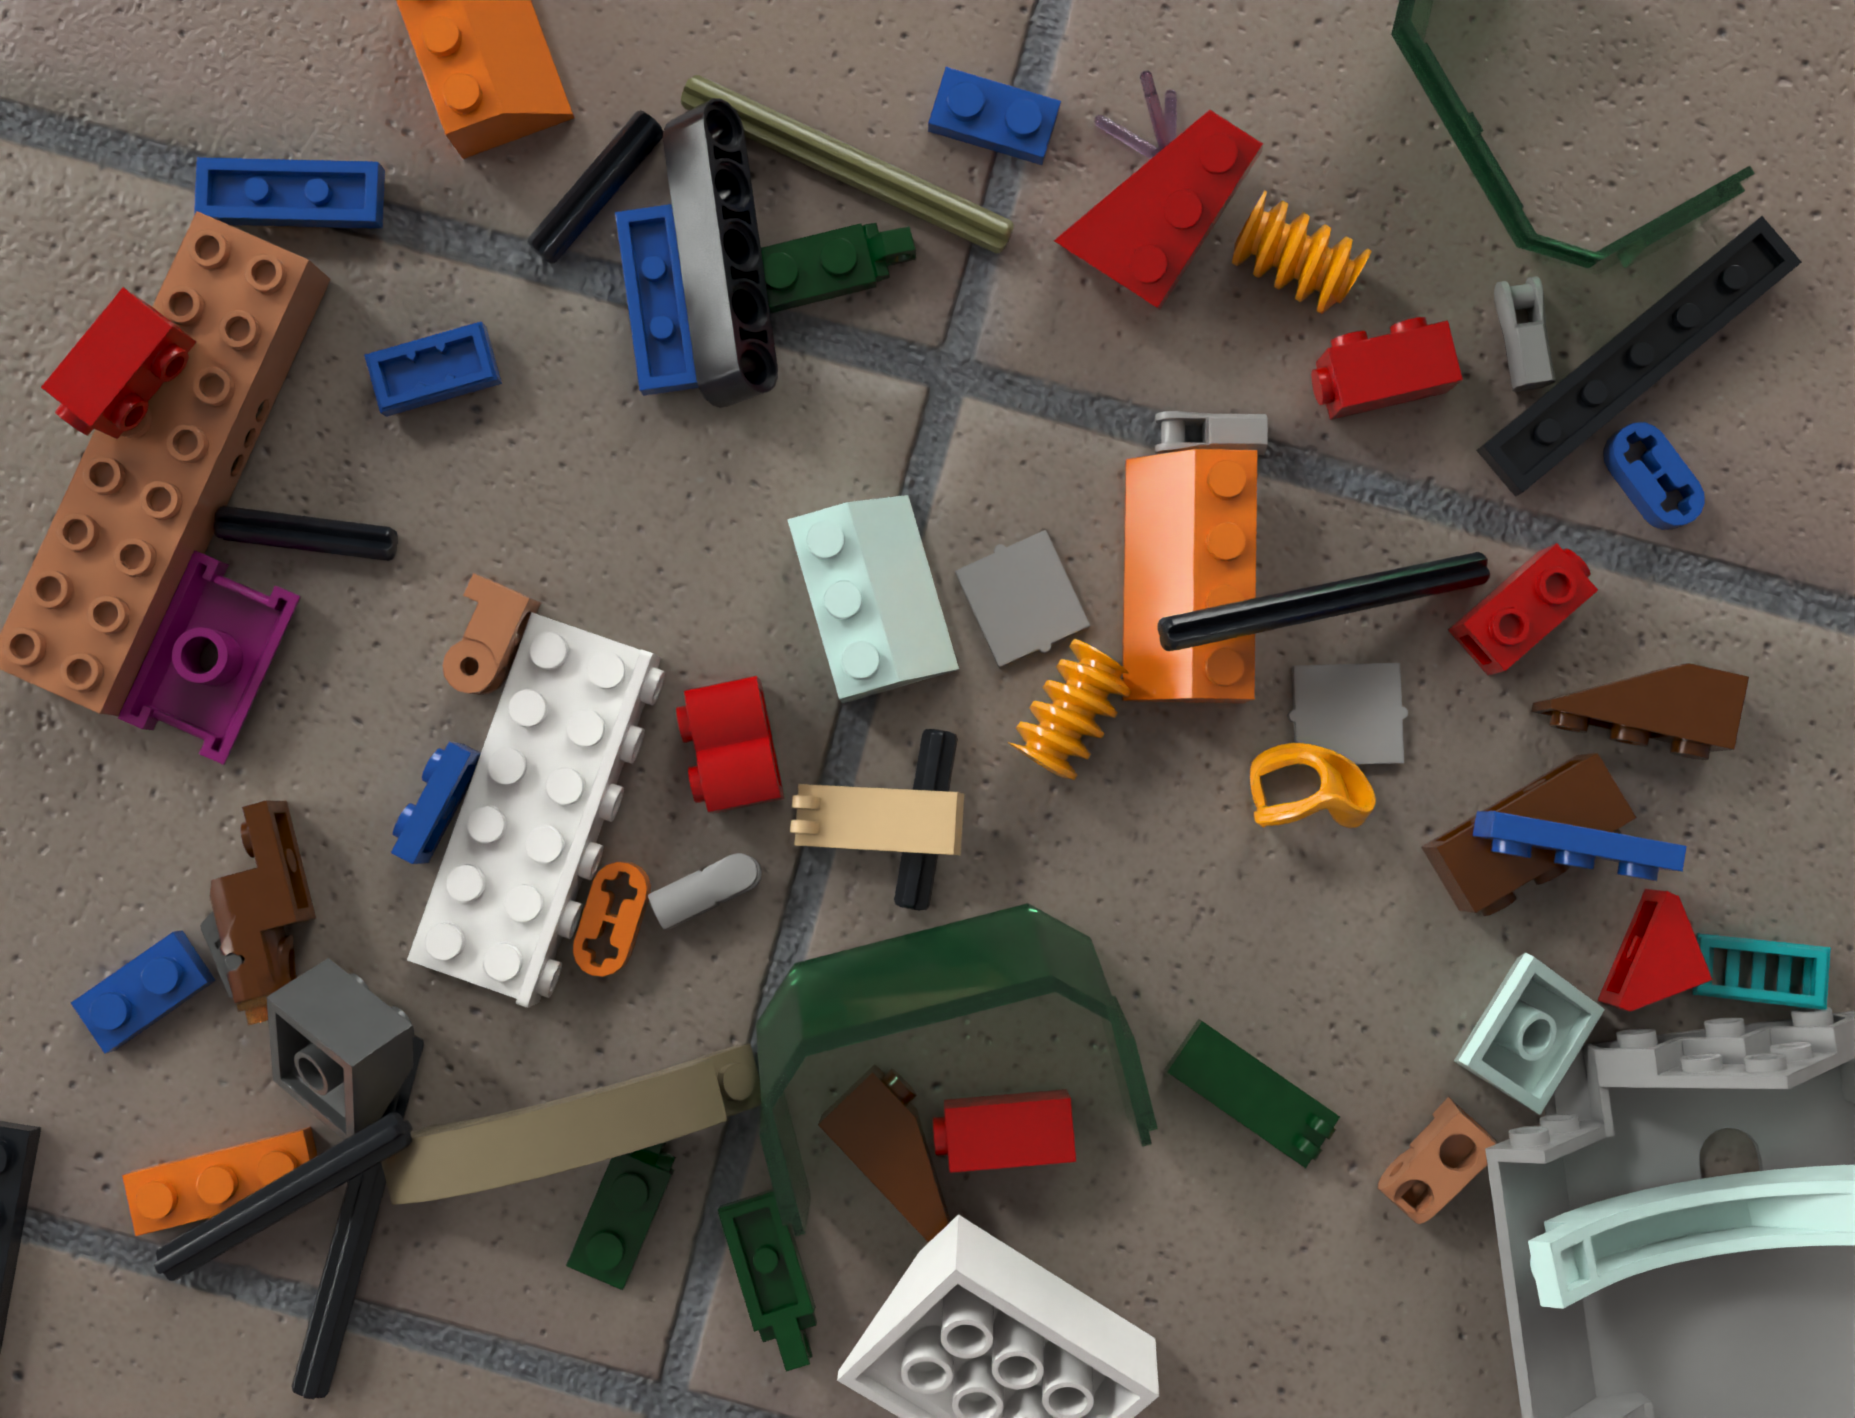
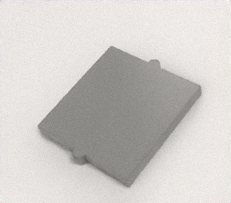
(1022, 598)
(1350, 710)

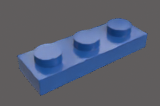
(291, 192)
(656, 300)
(1578, 845)

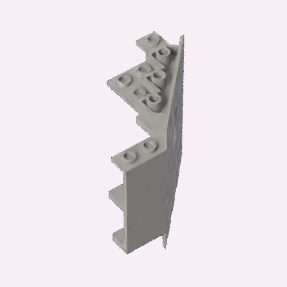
(1708, 1333)

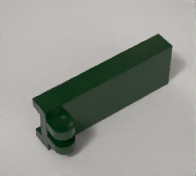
(1252, 1093)

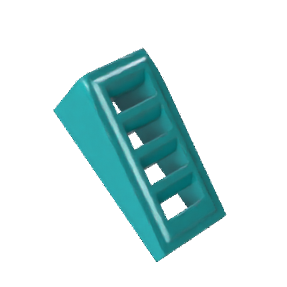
(1814, 979)

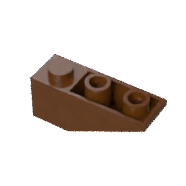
(1679, 704)

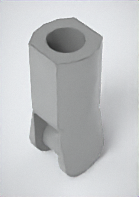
(1525, 343)
(1217, 431)
(705, 889)

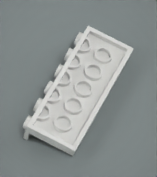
(537, 810)

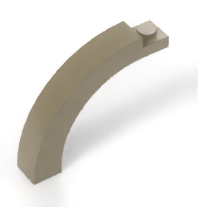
(574, 1129)

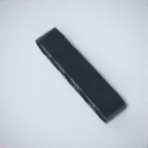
(720, 254)

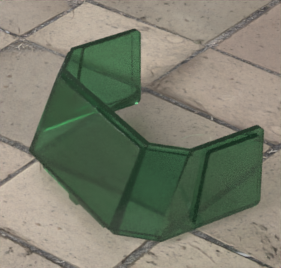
(1409, 34)
(921, 983)

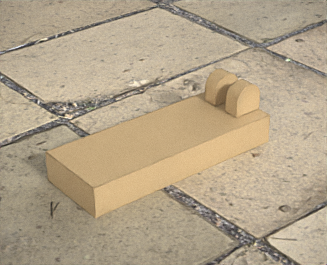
(878, 819)

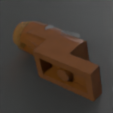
(253, 909)

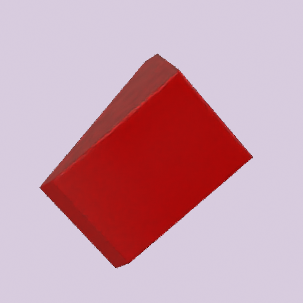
(1655, 955)

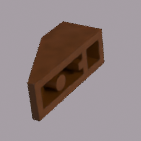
(887, 1142)

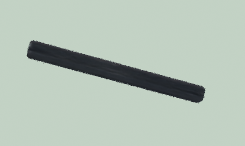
(1321, 601)
(345, 1265)

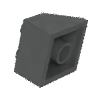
(338, 1047)

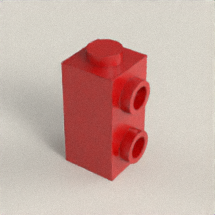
(118, 367)
(1386, 369)
(1524, 608)
(1006, 1131)

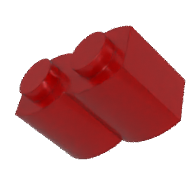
(731, 745)

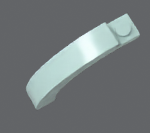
(1691, 1222)

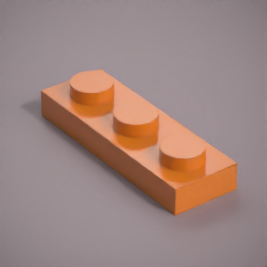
(211, 1181)

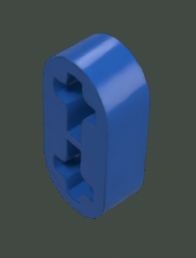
(1656, 473)

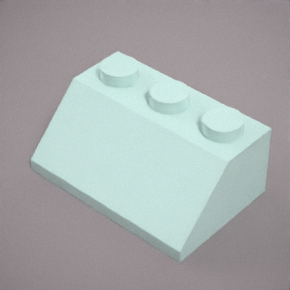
(872, 596)

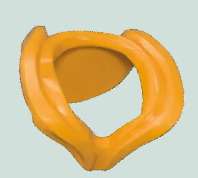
(1342, 789)

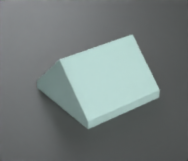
(1529, 1033)

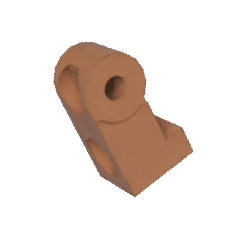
(491, 638)
(1437, 1163)

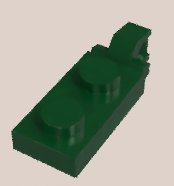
(832, 263)
(622, 1215)
(770, 1275)

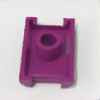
(247, 636)

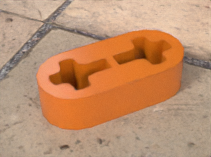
(597, 914)

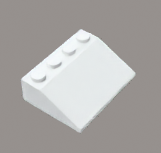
(997, 1338)

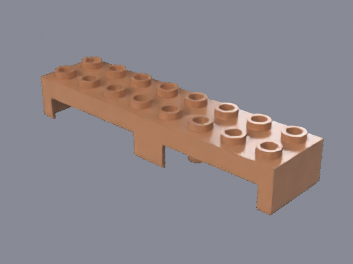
(155, 490)

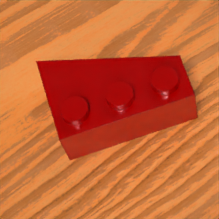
(1166, 209)

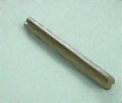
(857, 168)

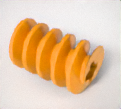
(1298, 254)
(1072, 709)

